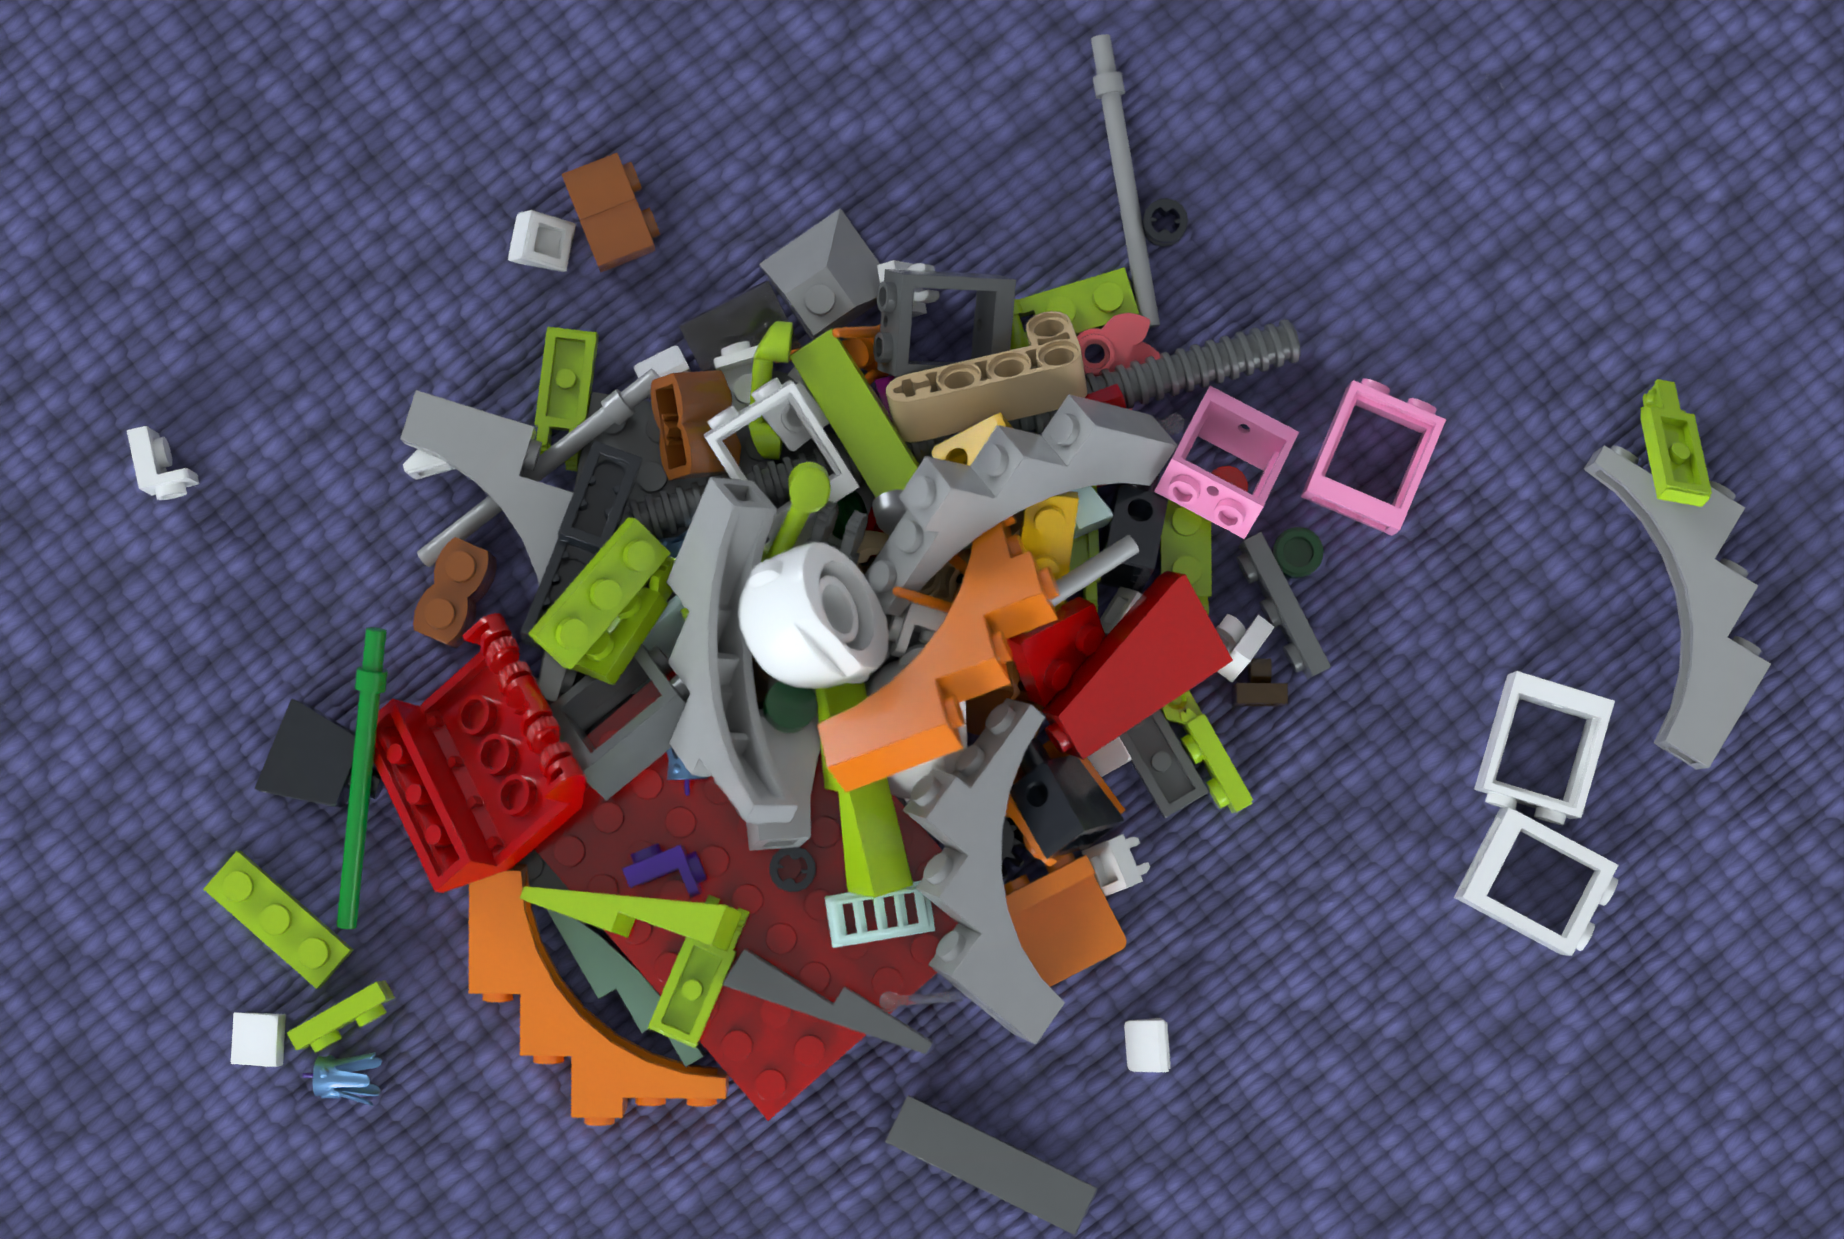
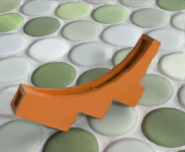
(967, 656)
(554, 1023)

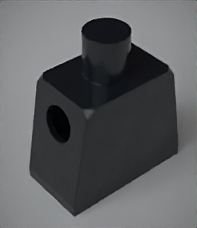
(1141, 515)
(312, 759)
(1062, 802)

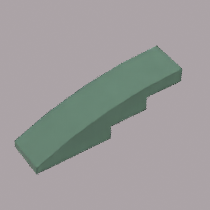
(611, 970)

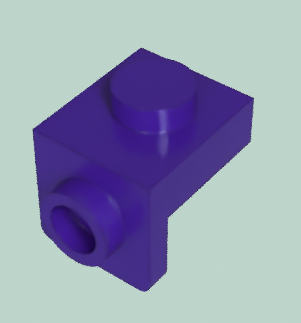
(653, 864)

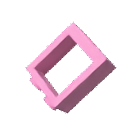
(1262, 446)
(1356, 504)

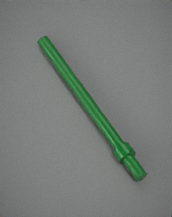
(370, 681)

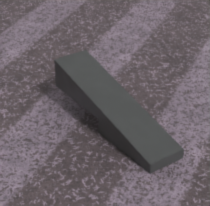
(764, 980)
(991, 1164)

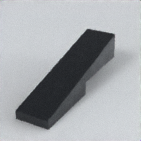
(587, 525)

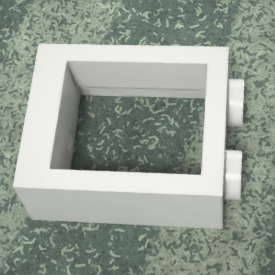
(765, 399)
(1562, 698)
(1490, 859)

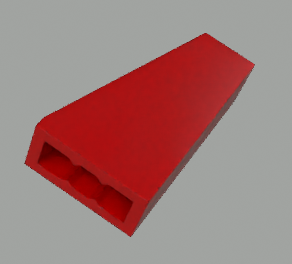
(1139, 668)

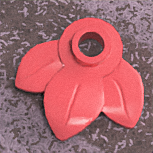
(1121, 343)

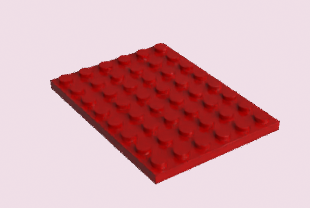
(758, 1043)

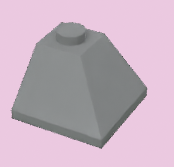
(825, 275)

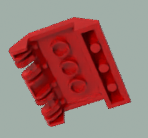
(478, 765)

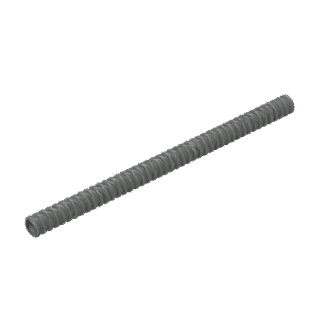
(1136, 383)

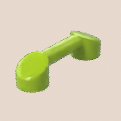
(772, 348)
(809, 493)

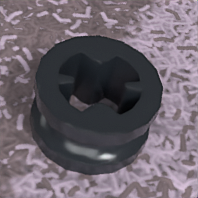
(1164, 237)
(789, 884)

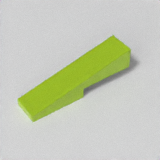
(855, 413)
(869, 823)
(617, 913)

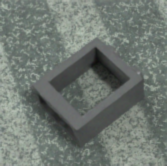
(895, 300)
(638, 741)

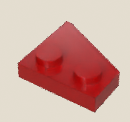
(1056, 649)

